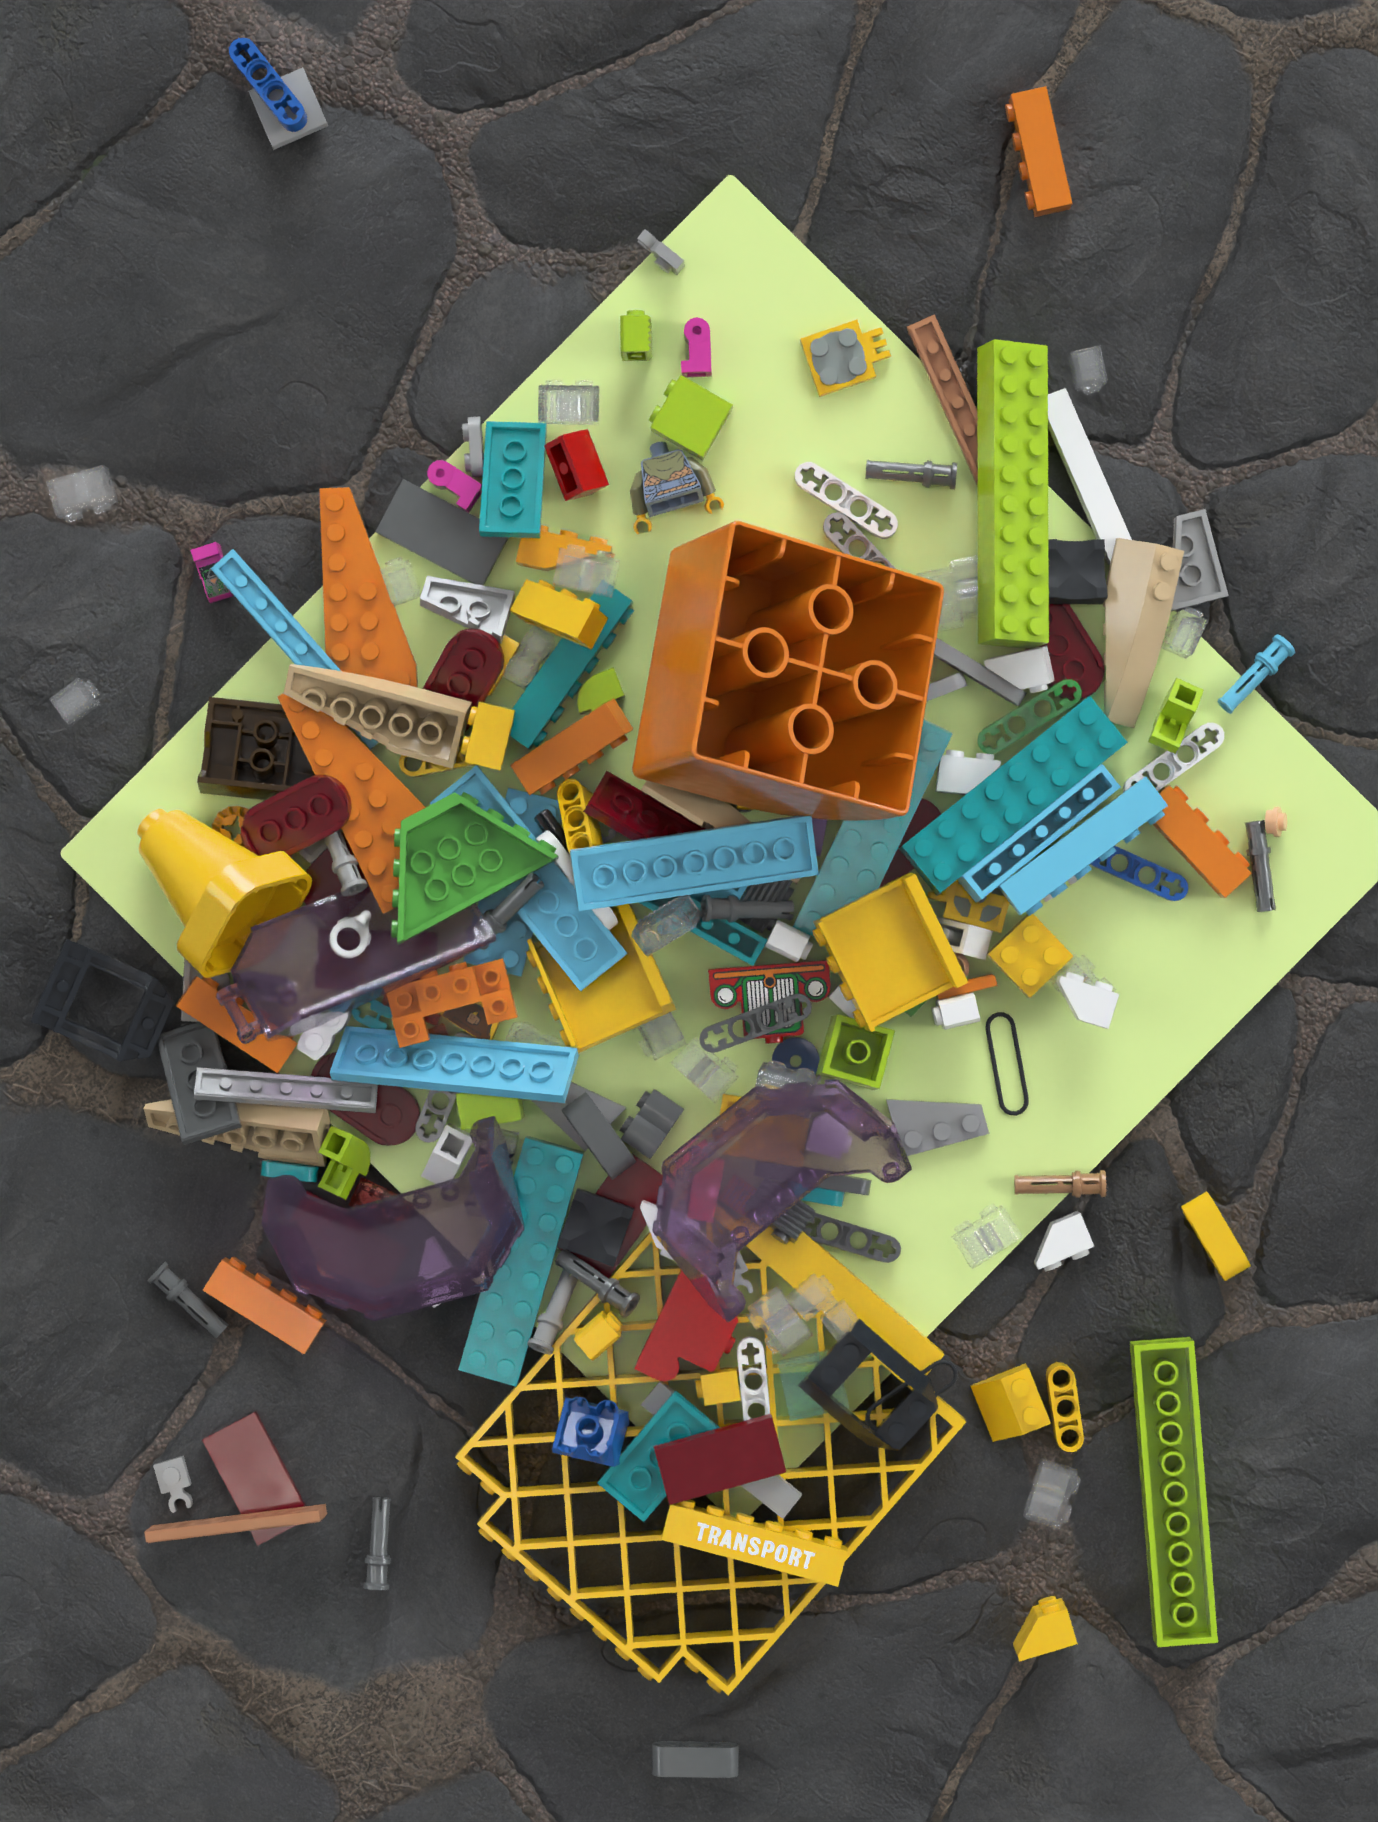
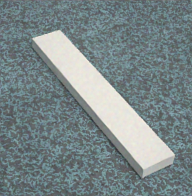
(1085, 471)

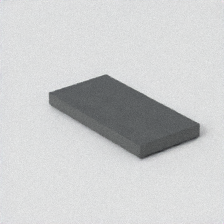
(440, 533)
(181, 1054)

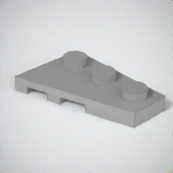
(1200, 570)
(469, 604)
(553, 1110)

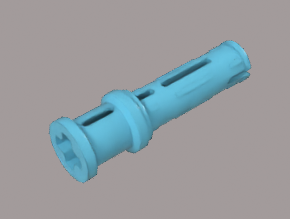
(1267, 662)

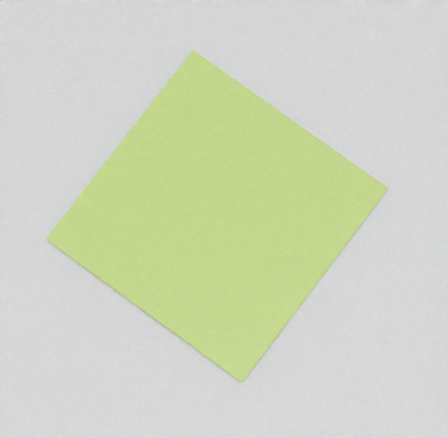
(1178, 965)

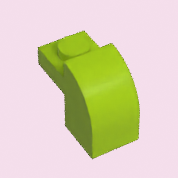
(599, 690)
(1175, 715)
(348, 1159)

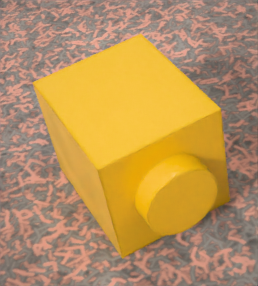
(718, 1386)

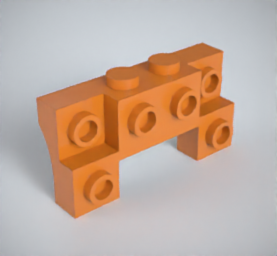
(448, 991)

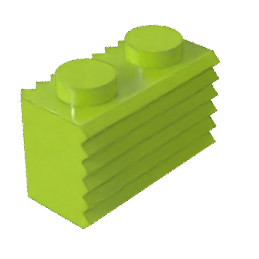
(635, 336)

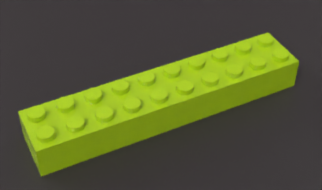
(1012, 494)
(1173, 1492)

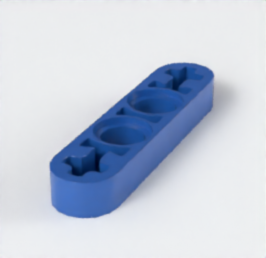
(268, 84)
(1131, 872)

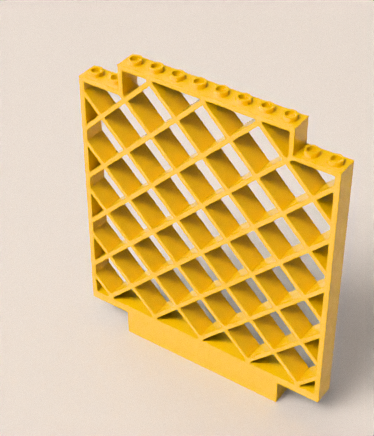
(794, 1265)

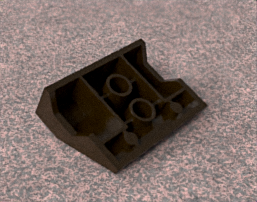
(250, 750)

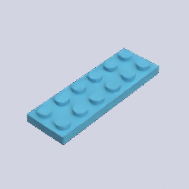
(513, 941)

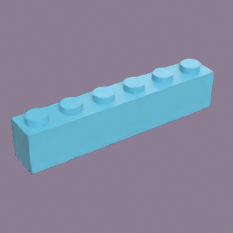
(1039, 833)
(1082, 846)

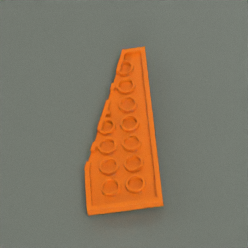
(359, 617)
(375, 793)

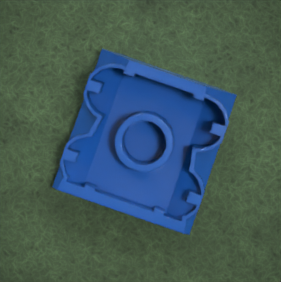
(591, 1431)

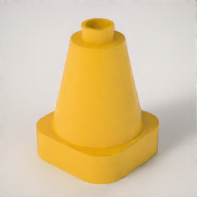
(216, 886)

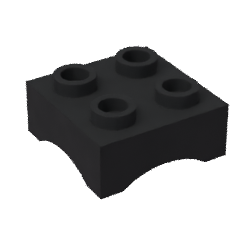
(1077, 572)
(595, 1227)

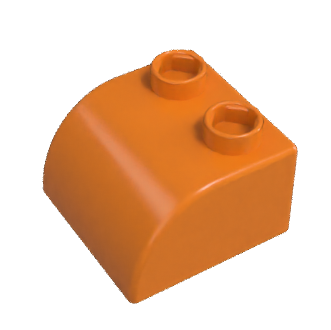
(788, 677)

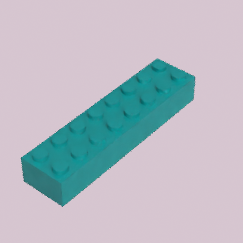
(1013, 795)
(866, 847)
(511, 1305)

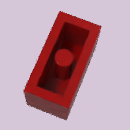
(576, 464)

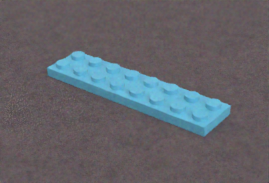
(694, 862)
(571, 936)
(456, 1065)

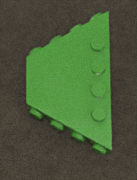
(455, 859)

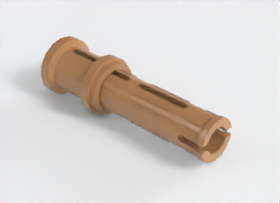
(1081, 1184)

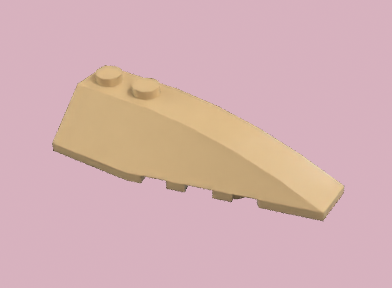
(1136, 617)
(394, 714)
(697, 808)
(271, 1130)

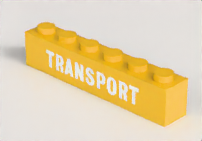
(755, 1542)

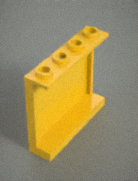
(888, 951)
(613, 1003)

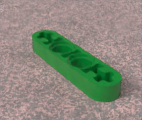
(1032, 721)

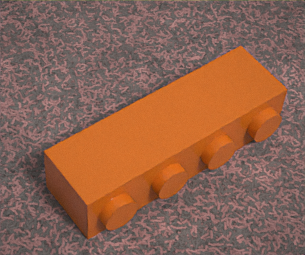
(1040, 152)
(572, 747)
(1199, 844)
(201, 1003)
(264, 1304)

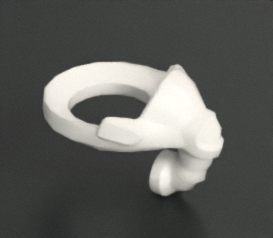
(361, 925)

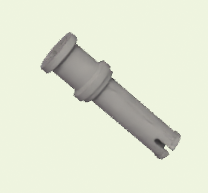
(344, 865)
(550, 1321)

